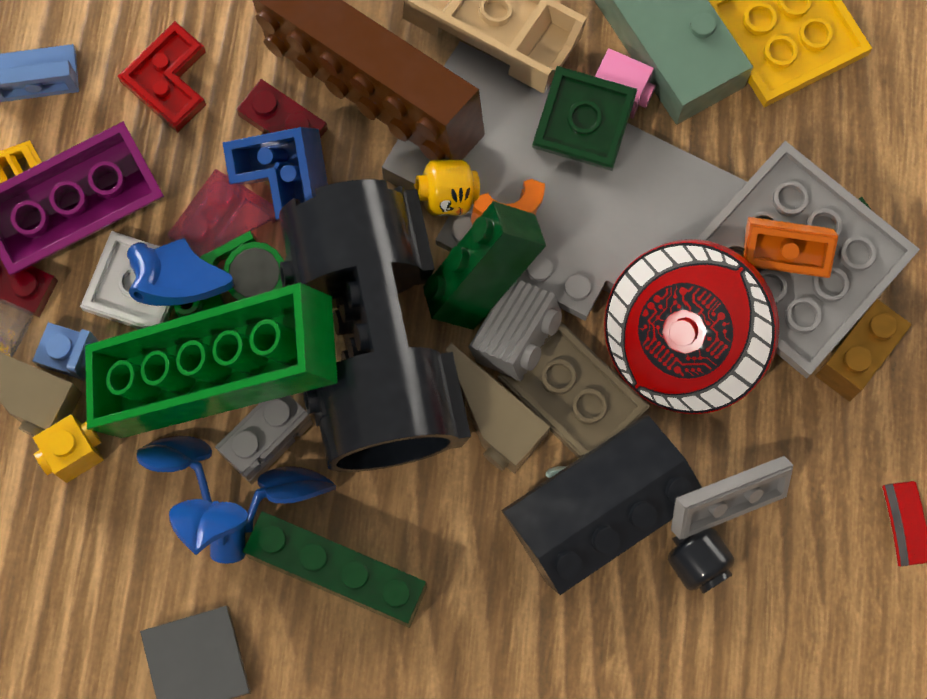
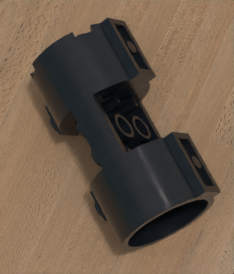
(389, 397)

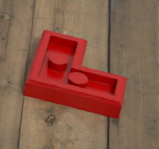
(157, 74)

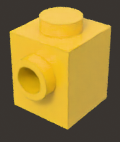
(67, 449)

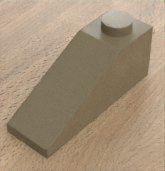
(35, 395)
(501, 421)

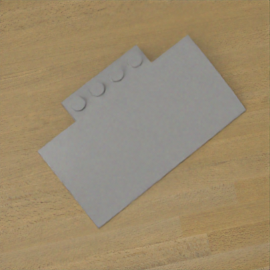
(588, 215)

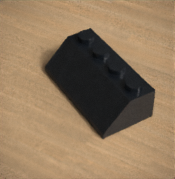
(601, 504)

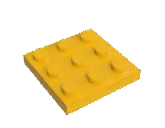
(792, 41)

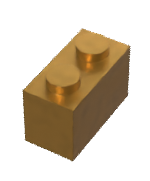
(863, 350)

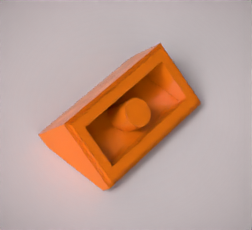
(790, 247)

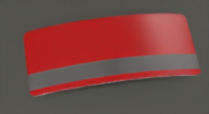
(907, 522)

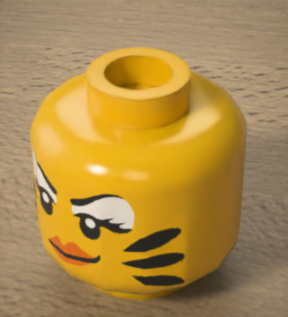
(448, 187)

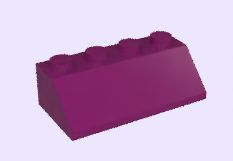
(72, 197)

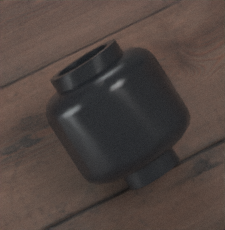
(701, 560)

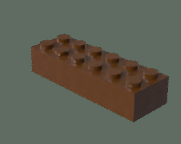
(377, 73)

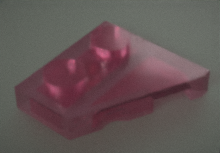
(220, 215)

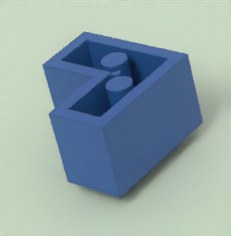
(286, 158)

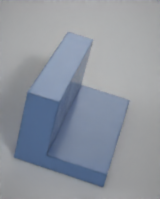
(38, 73)

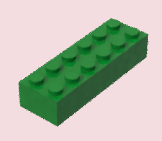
(211, 362)

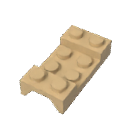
(521, 33)

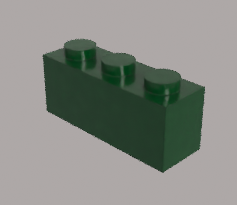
(483, 265)

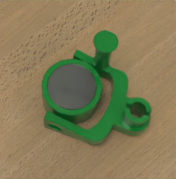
(251, 265)

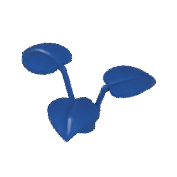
(223, 523)

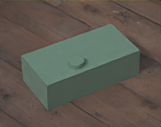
(686, 45)

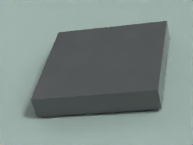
(196, 657)

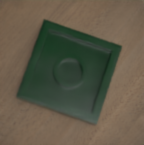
(584, 118)

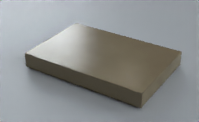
(576, 393)

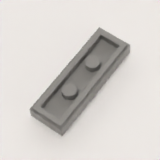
(731, 497)

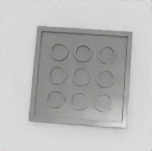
(867, 256)

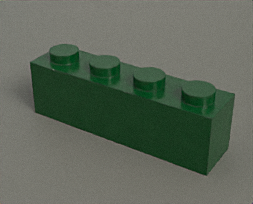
(335, 569)

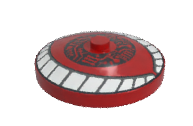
(691, 326)

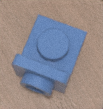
(63, 350)

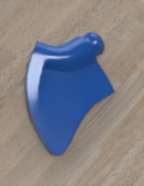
(174, 275)

